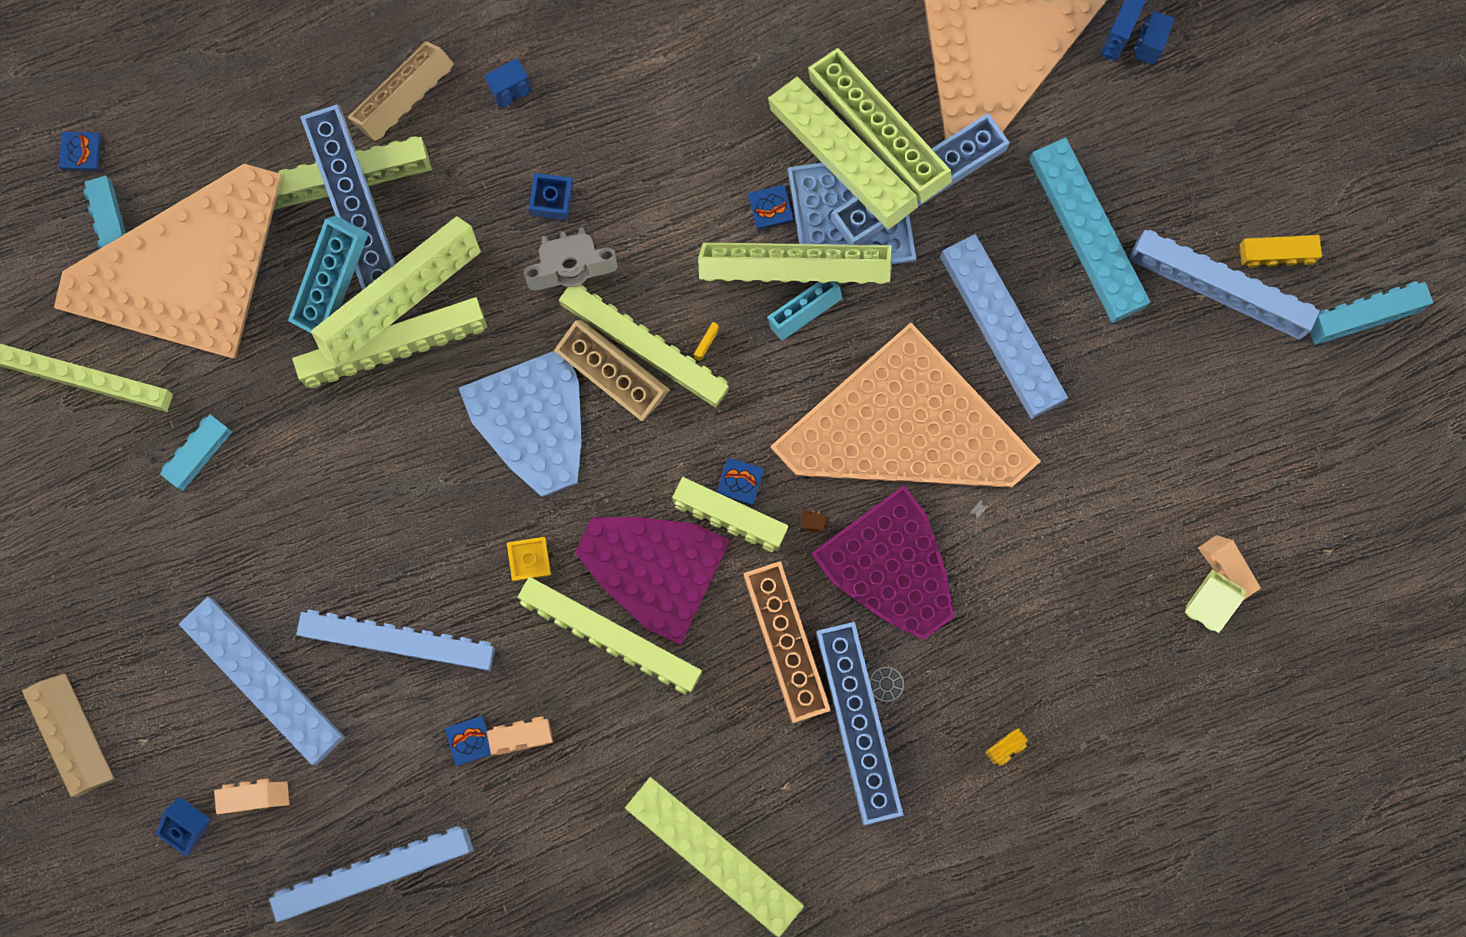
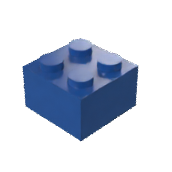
(1153, 37)
(508, 83)
(551, 196)

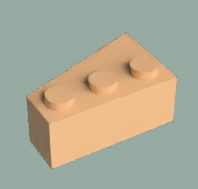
(1227, 561)
(519, 736)
(251, 797)

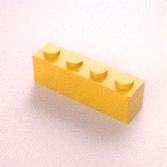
(1280, 250)

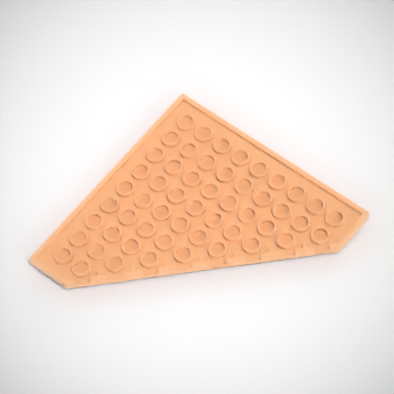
(998, 53)
(184, 269)
(906, 422)

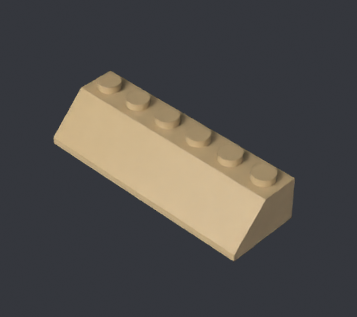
(401, 91)
(611, 369)
(68, 735)

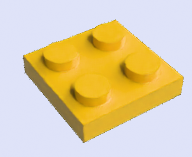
(528, 558)

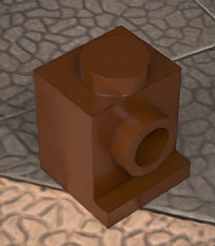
(813, 521)

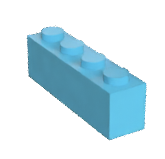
(104, 210)
(804, 308)
(195, 452)

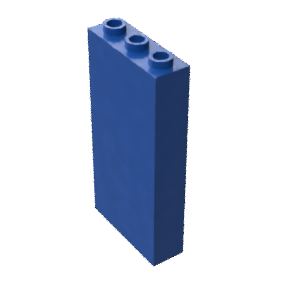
(1122, 28)

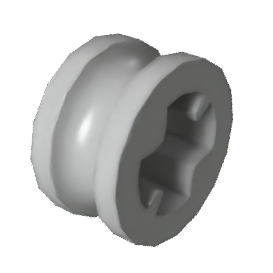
(978, 509)

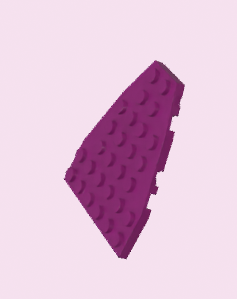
(891, 565)
(653, 568)

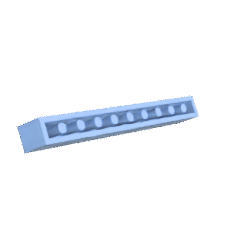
(396, 641)

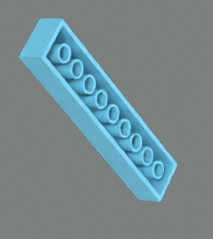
(1089, 230)

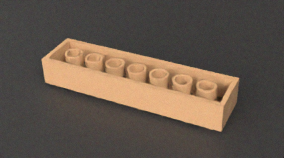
(786, 642)

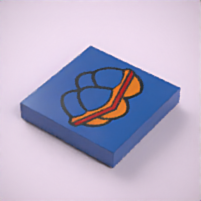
(79, 151)
(770, 207)
(740, 481)
(468, 740)

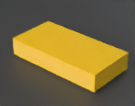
(706, 341)

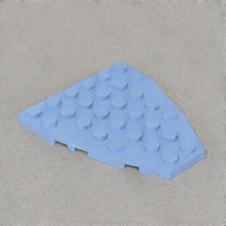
(531, 420)

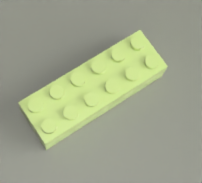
(729, 514)

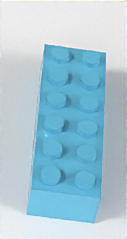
(328, 273)
(1371, 312)

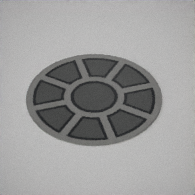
(886, 684)

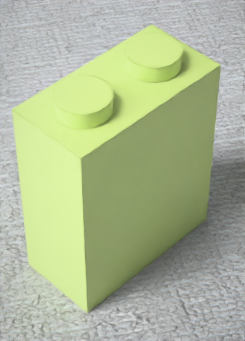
(1215, 601)

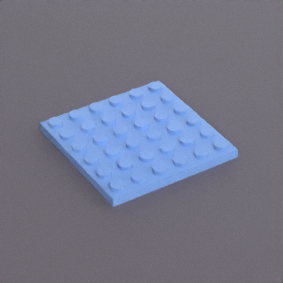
(818, 193)

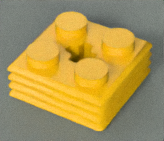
(1011, 743)

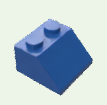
(182, 826)

